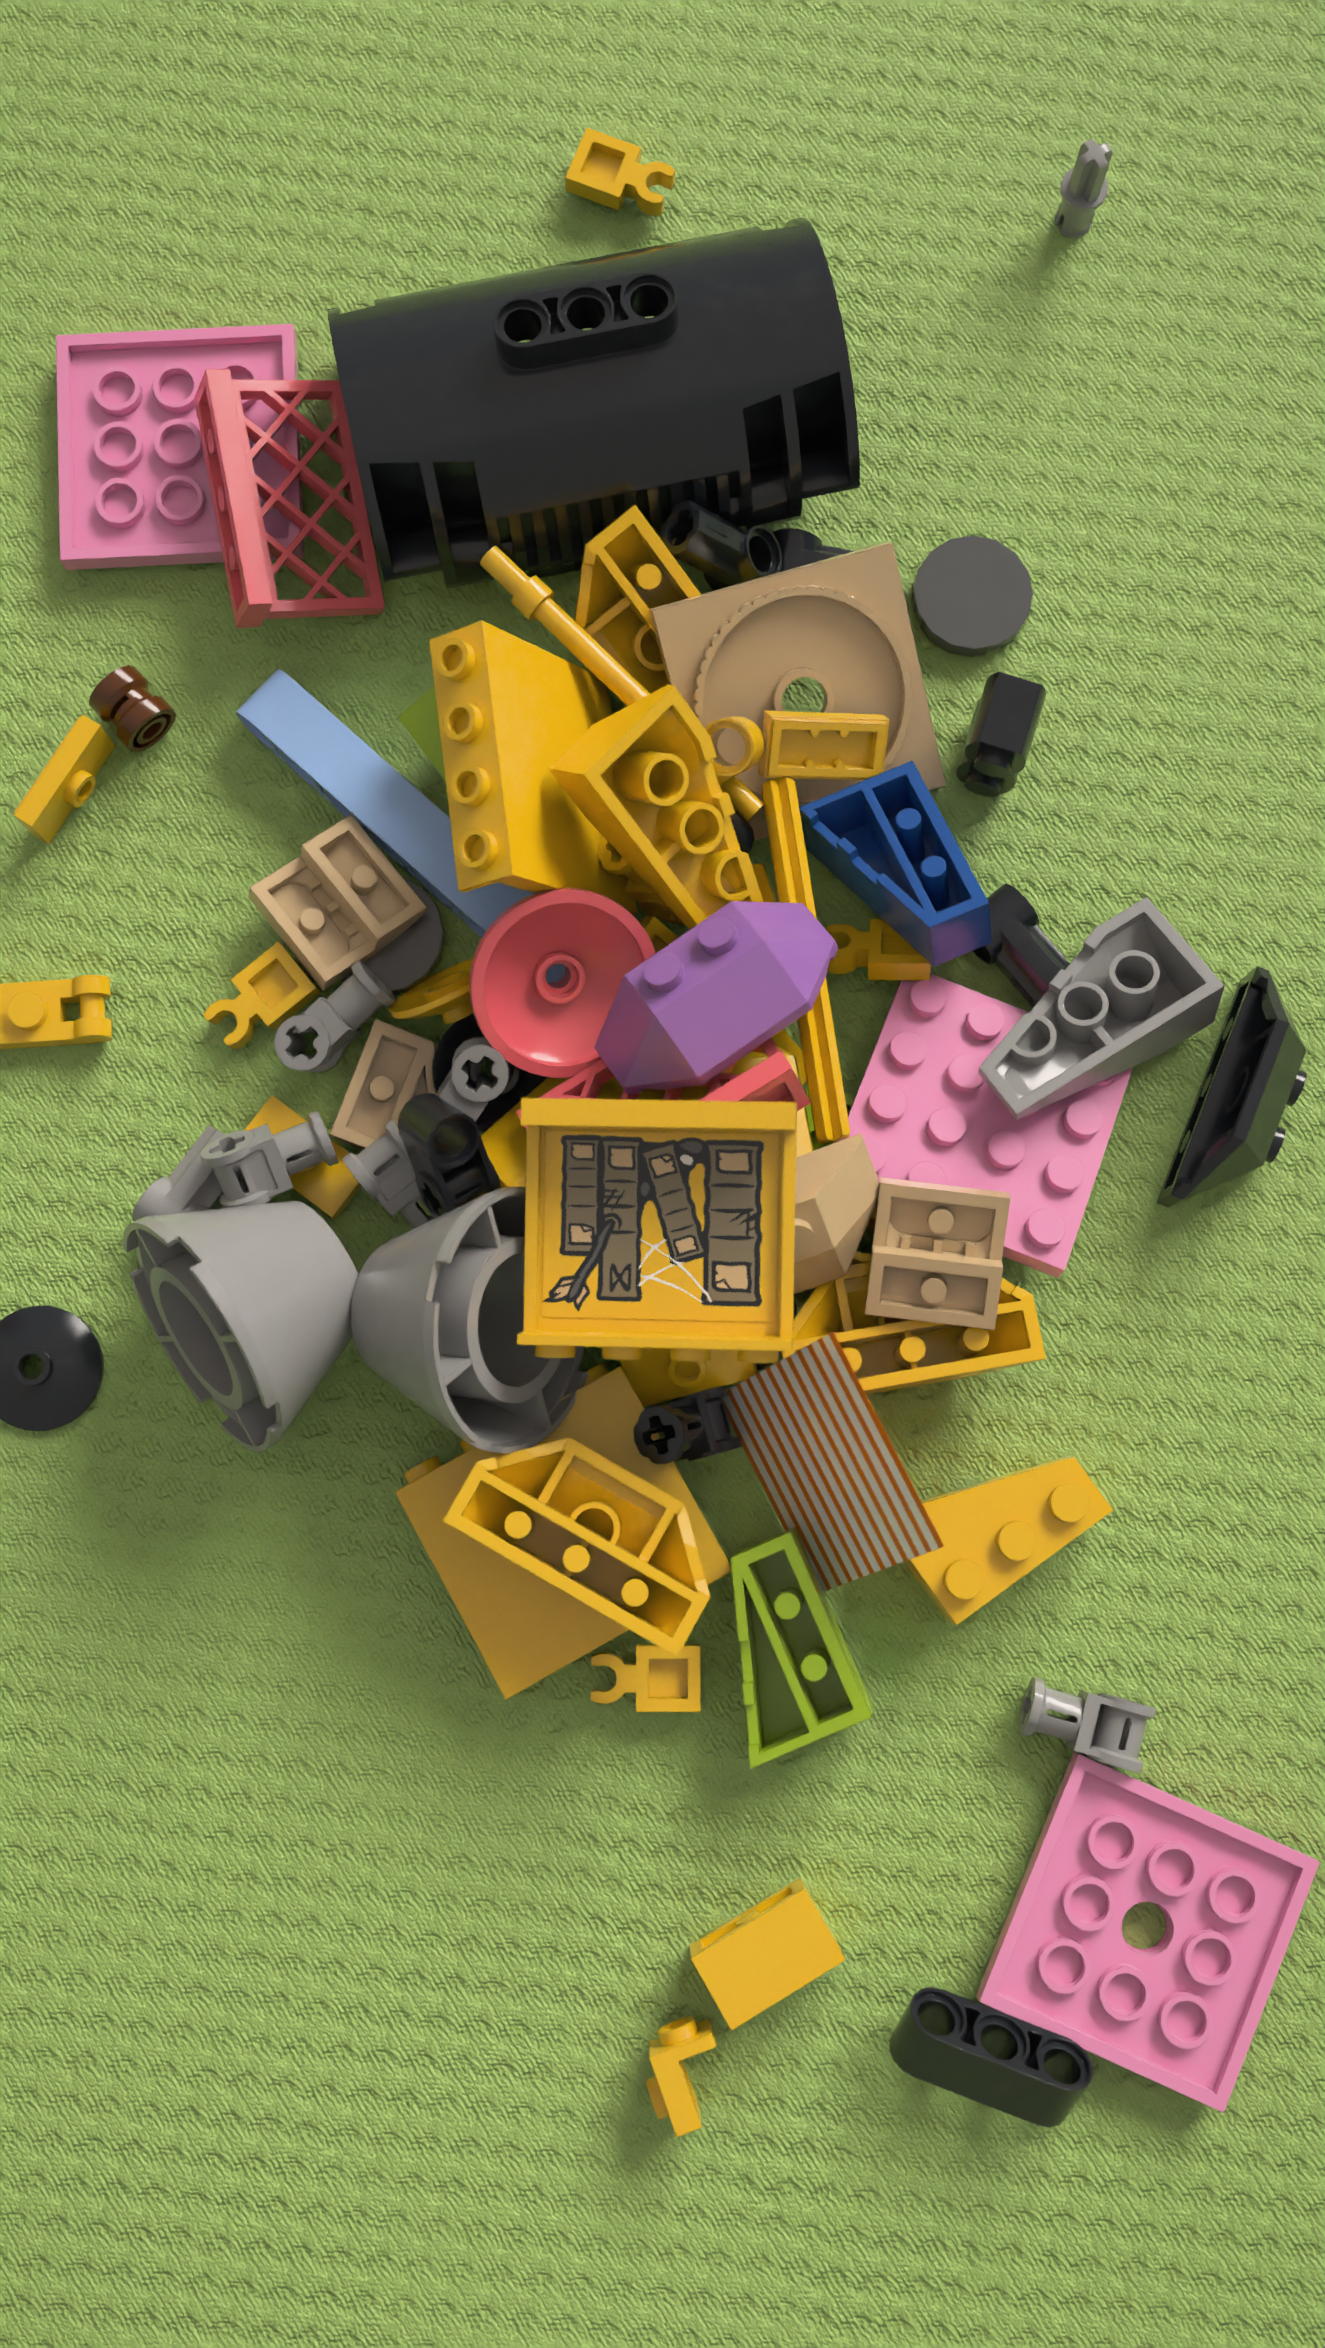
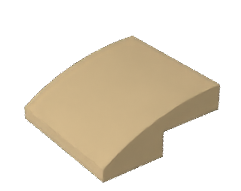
(337, 902)
(937, 1253)

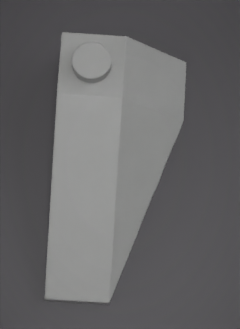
(1112, 1008)

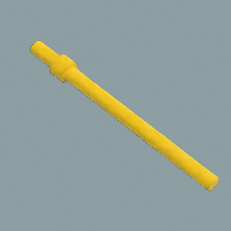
(536, 601)

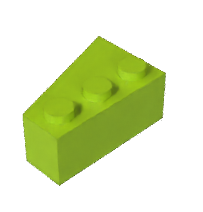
(792, 1651)

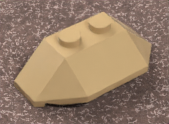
(832, 1210)

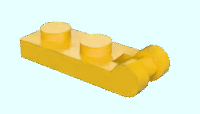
(37, 1016)

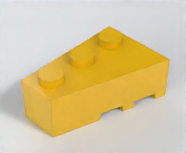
(1003, 1532)

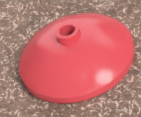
(556, 1024)

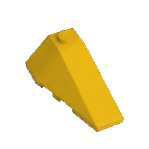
(658, 801)

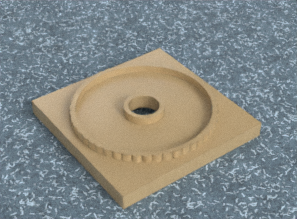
(818, 621)

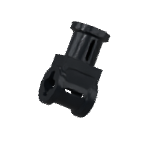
(692, 1427)

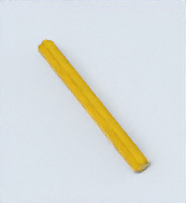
(815, 1026)

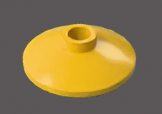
(440, 994)

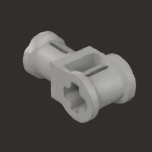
(334, 1020)
(472, 1095)
(266, 1160)
(389, 1176)
(1097, 1725)

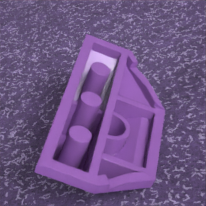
(714, 995)

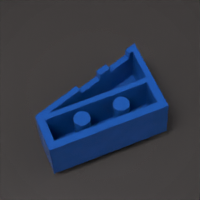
(901, 862)

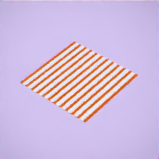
(829, 1465)

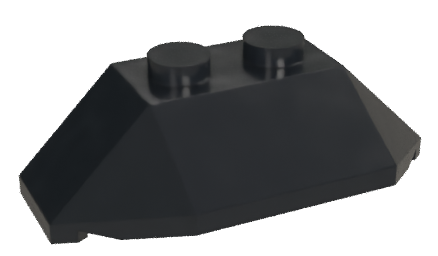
(1241, 1094)

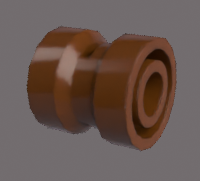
(130, 706)

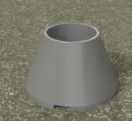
(246, 1307)
(443, 1324)

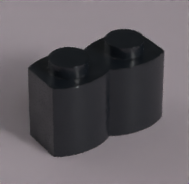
(1000, 734)

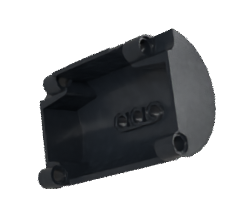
(546, 441)

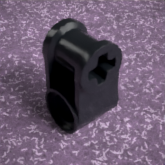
(449, 1165)

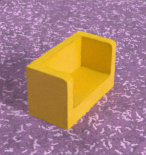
(765, 1953)

